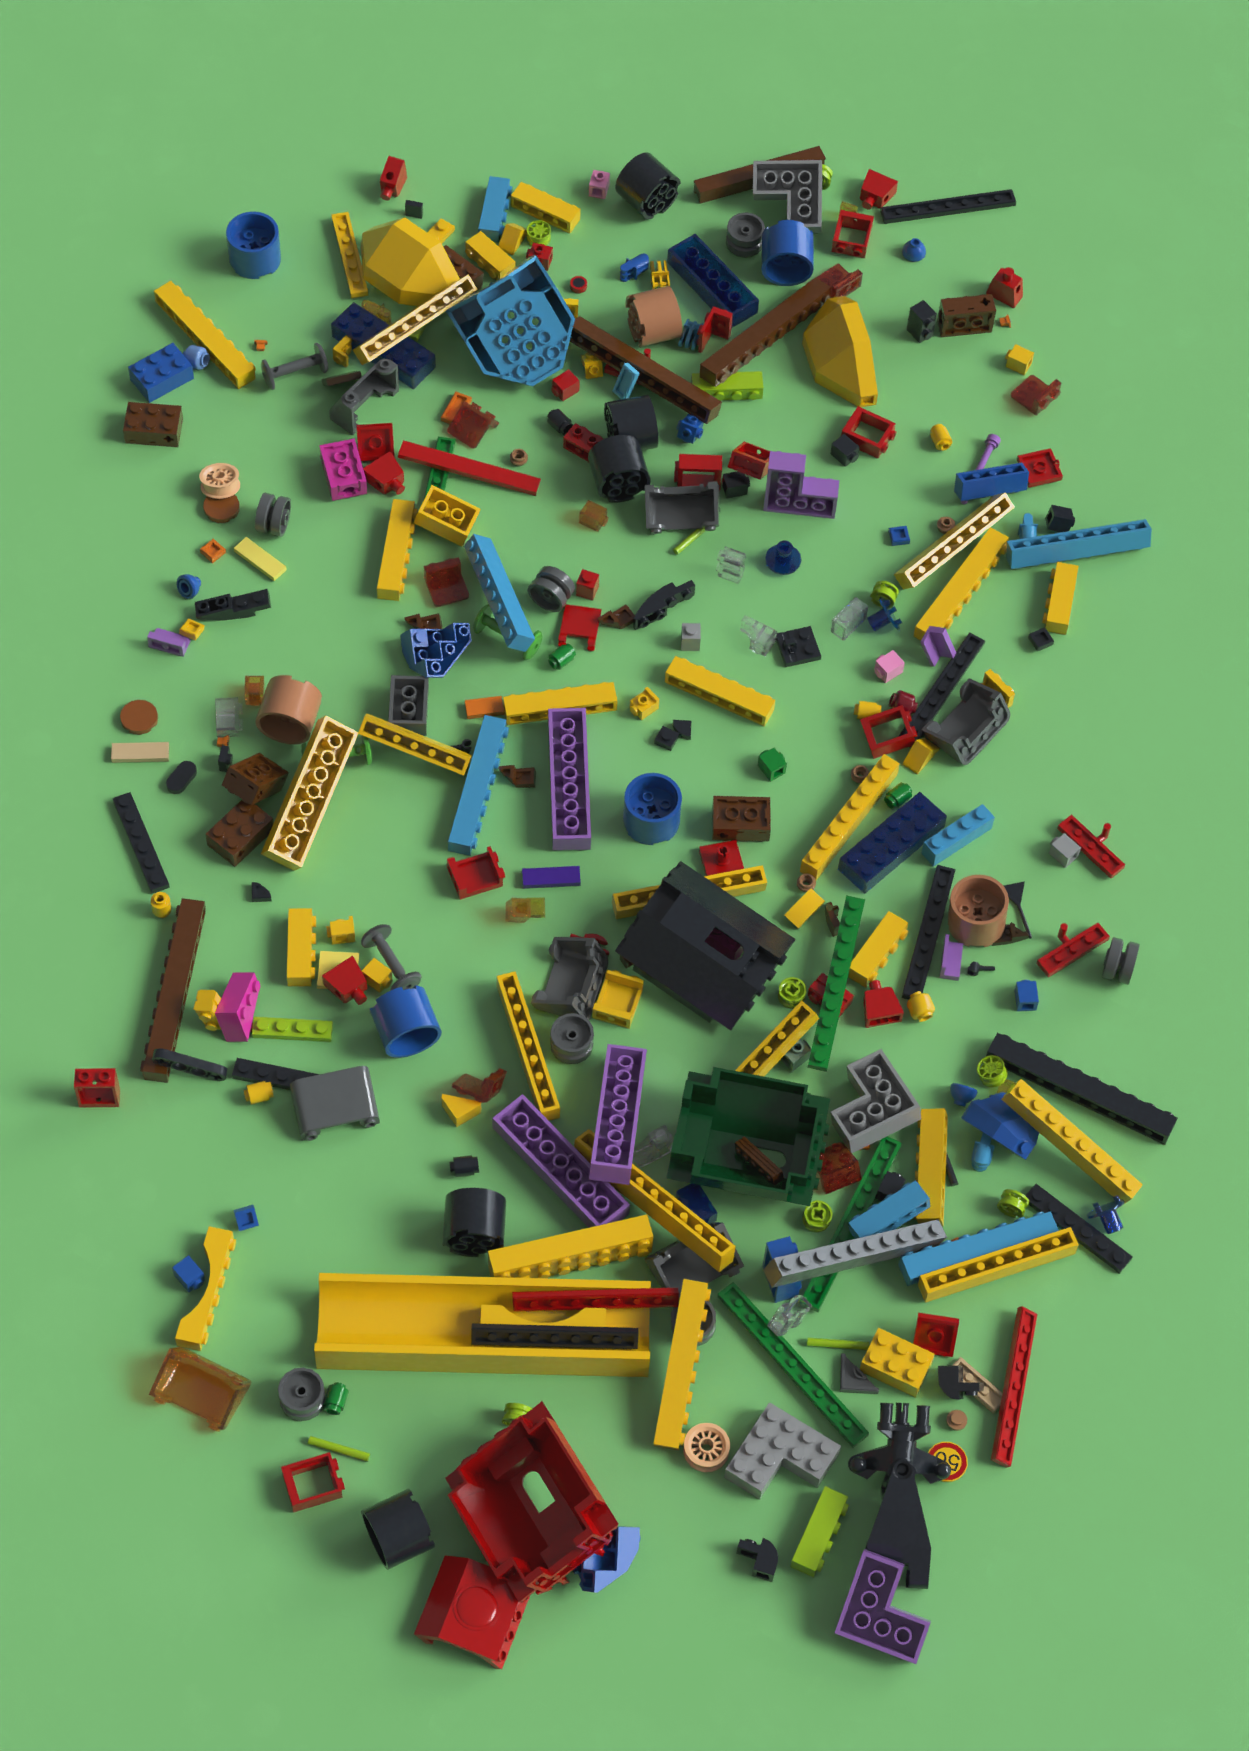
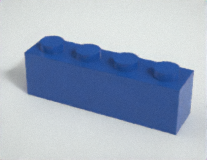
(991, 481)

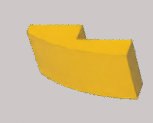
(804, 908)

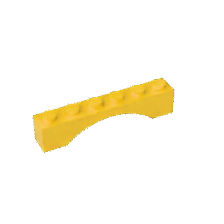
(500, 1315)
(193, 1327)

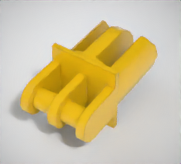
(659, 278)

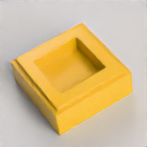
(191, 629)

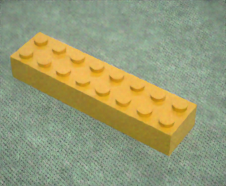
(309, 793)
(573, 1250)

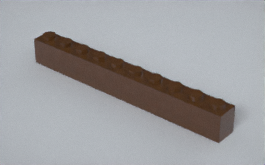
(764, 332)
(652, 375)
(175, 986)

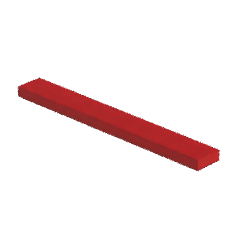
(469, 468)
(595, 1299)
(1014, 1387)

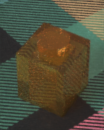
(593, 516)
(254, 690)
(518, 910)

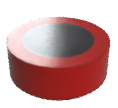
(578, 284)

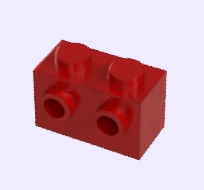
(580, 441)

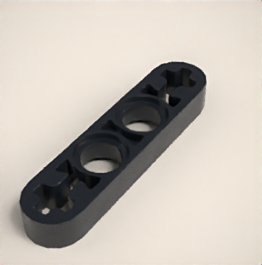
(189, 1064)

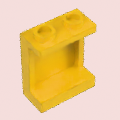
(618, 998)

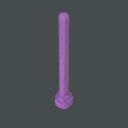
(992, 442)

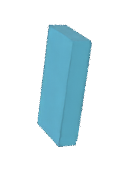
(625, 381)

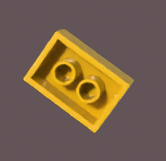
(447, 515)
(897, 1362)

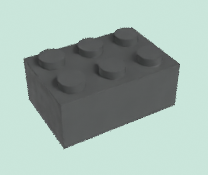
(409, 702)

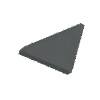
(853, 1379)

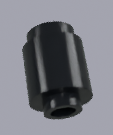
(559, 421)
(464, 1166)

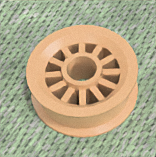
(219, 480)
(719, 1434)

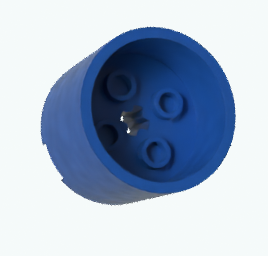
(253, 244)
(787, 253)
(652, 808)
(405, 1021)

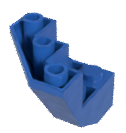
(435, 650)

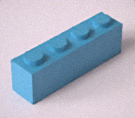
(494, 207)
(957, 835)
(891, 1212)

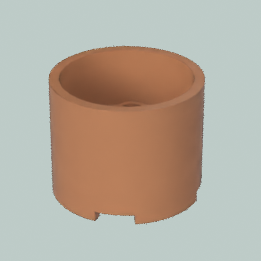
(654, 316)
(288, 710)
(978, 910)

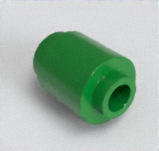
(561, 656)
(898, 795)
(335, 1398)

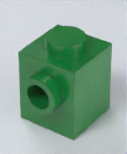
(772, 764)

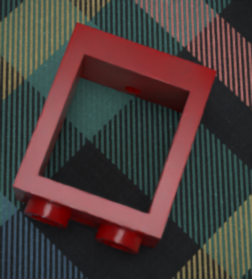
(847, 219)
(865, 444)
(749, 461)
(698, 463)
(893, 744)
(106, 1088)
(296, 1468)

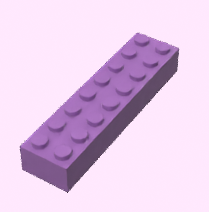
(569, 779)
(618, 1114)
(558, 1164)

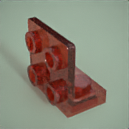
(841, 281)
(481, 1090)

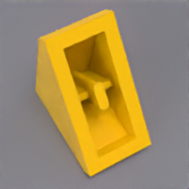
(512, 238)
(920, 755)
(460, 1109)

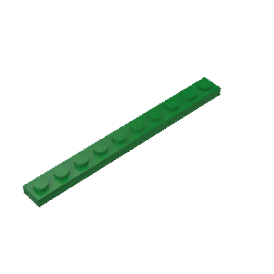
(836, 983)
(860, 1202)
(793, 1365)

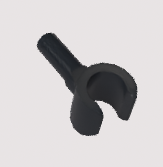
(466, 742)
(975, 967)

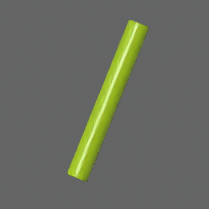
(686, 542)
(832, 1343)
(338, 1448)

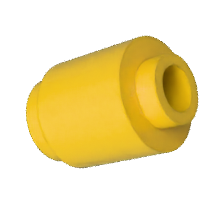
(940, 437)
(866, 709)
(161, 904)
(258, 1092)

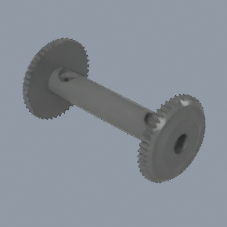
(271, 373)
(376, 937)

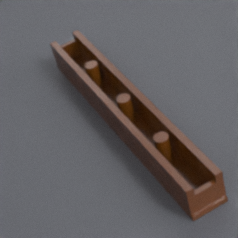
(741, 179)

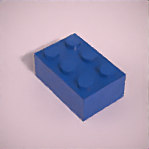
(161, 372)
(776, 1249)

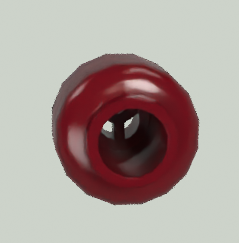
(905, 699)

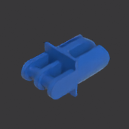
(634, 267)

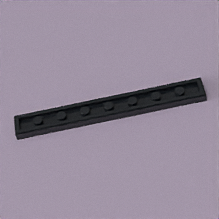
(948, 206)
(945, 684)
(929, 931)
(554, 1336)

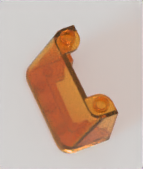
(200, 1387)

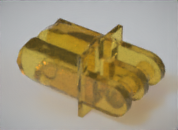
(377, 310)

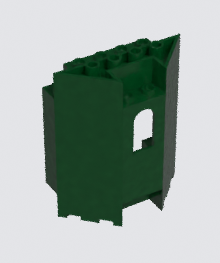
(764, 1110)

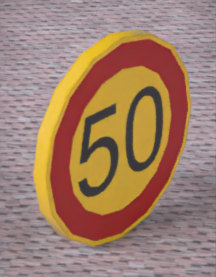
(954, 1456)

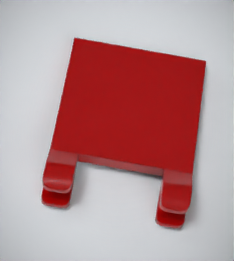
(581, 623)

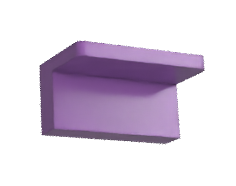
(168, 642)
(937, 644)
(951, 959)

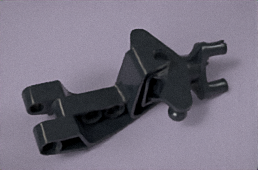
(900, 1522)

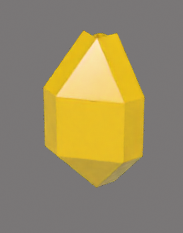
(405, 262)
(841, 352)

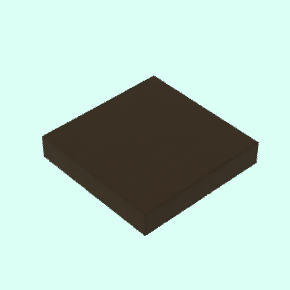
(341, 378)

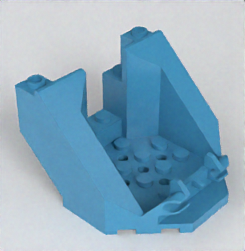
(485, 321)

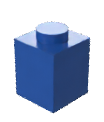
(1026, 995)
(189, 1274)

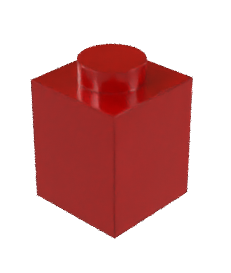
(565, 385)
(587, 584)

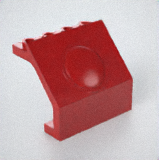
(471, 1610)

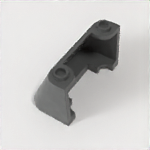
(379, 380)
(682, 507)
(971, 723)
(574, 977)
(334, 1101)
(679, 1262)

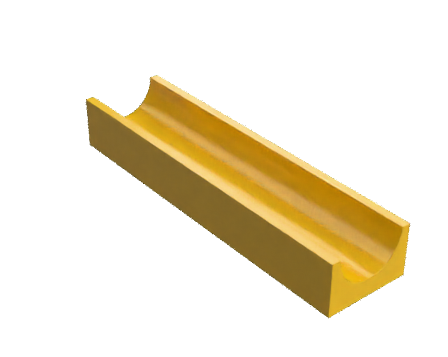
(428, 1322)

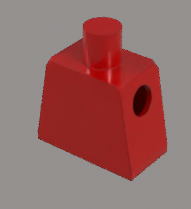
(393, 178)
(877, 190)
(1006, 287)
(385, 474)
(346, 981)
(881, 1006)

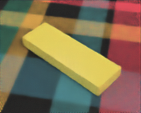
(260, 559)

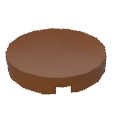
(221, 509)
(139, 717)

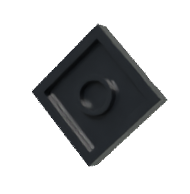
(798, 646)

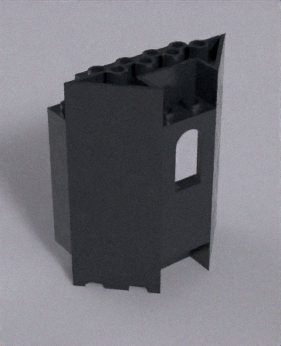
(672, 953)

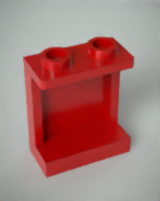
(476, 874)

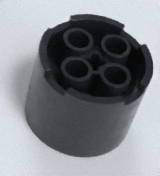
(647, 185)
(633, 418)
(618, 468)
(474, 1221)
(397, 1529)

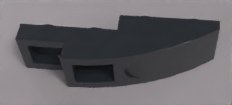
(656, 605)
(229, 608)

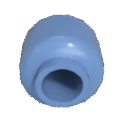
(197, 356)

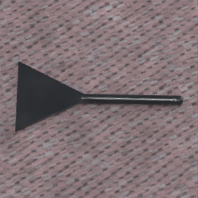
(1015, 895)

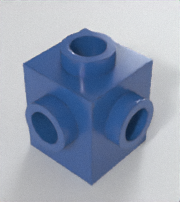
(690, 429)

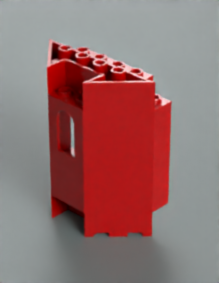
(517, 1541)

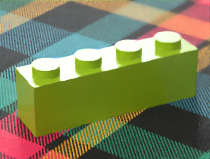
(736, 387)
(819, 1532)

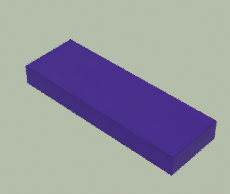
(551, 877)

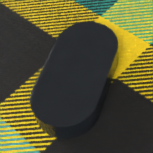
(181, 777)

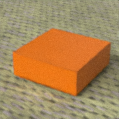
(212, 550)

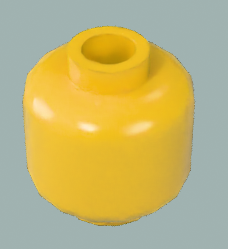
(920, 1006)

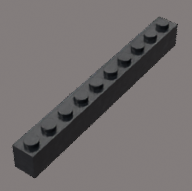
(1083, 1089)

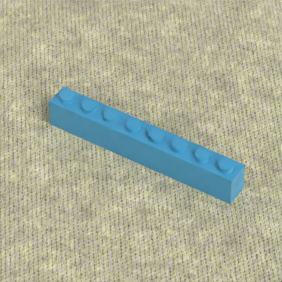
(1078, 544)
(499, 593)
(477, 785)
(970, 1247)

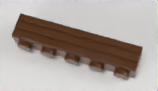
(759, 1161)

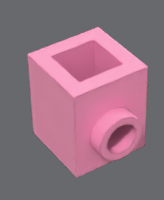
(599, 184)
(889, 666)

